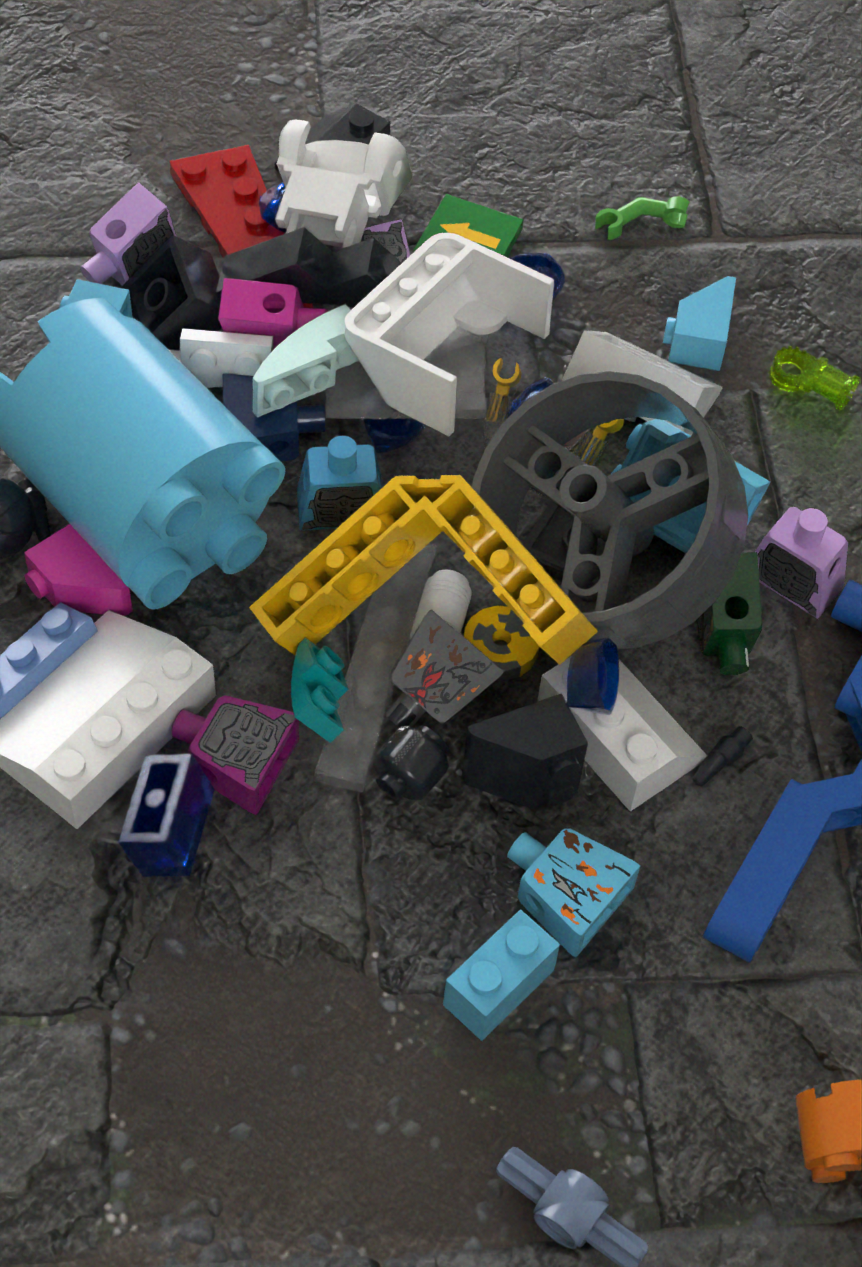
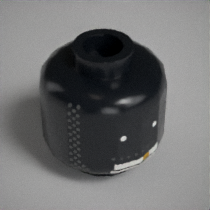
(411, 763)

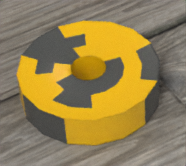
(503, 624)

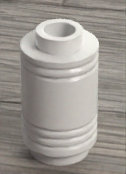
(447, 596)

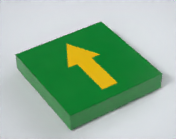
(476, 223)

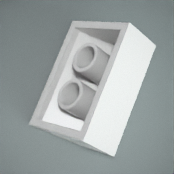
(606, 352)
(634, 747)

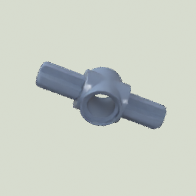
(571, 1208)

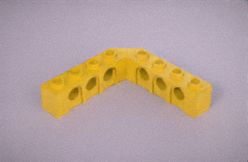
(388, 535)

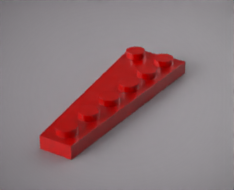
(226, 195)

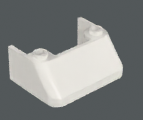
(422, 302)

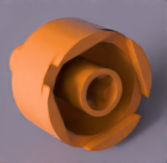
(831, 1131)

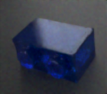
(167, 815)

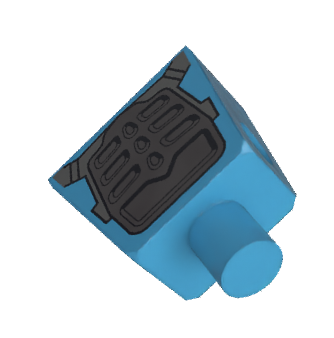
(336, 483)

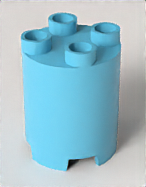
(136, 452)

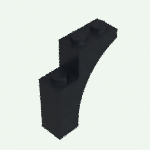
(313, 268)

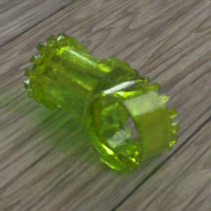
(816, 376)

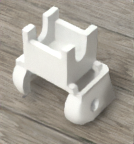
(338, 183)

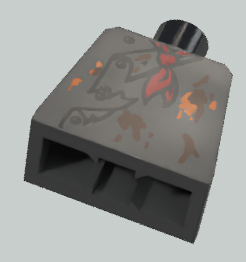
(438, 673)

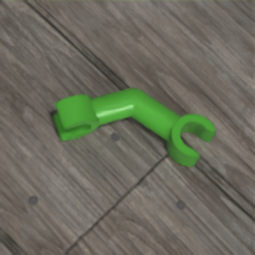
(671, 211)

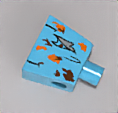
(572, 884)

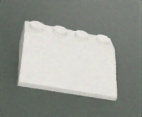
(101, 715)

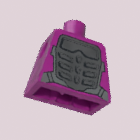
(240, 747)

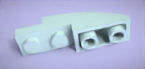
(303, 363)

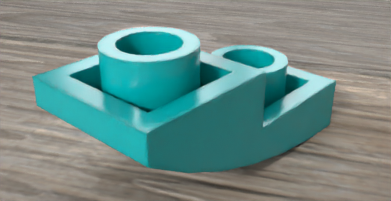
(316, 688)

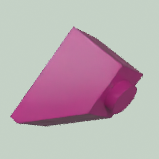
(73, 573)

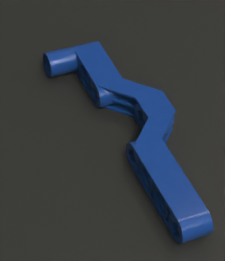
(793, 826)

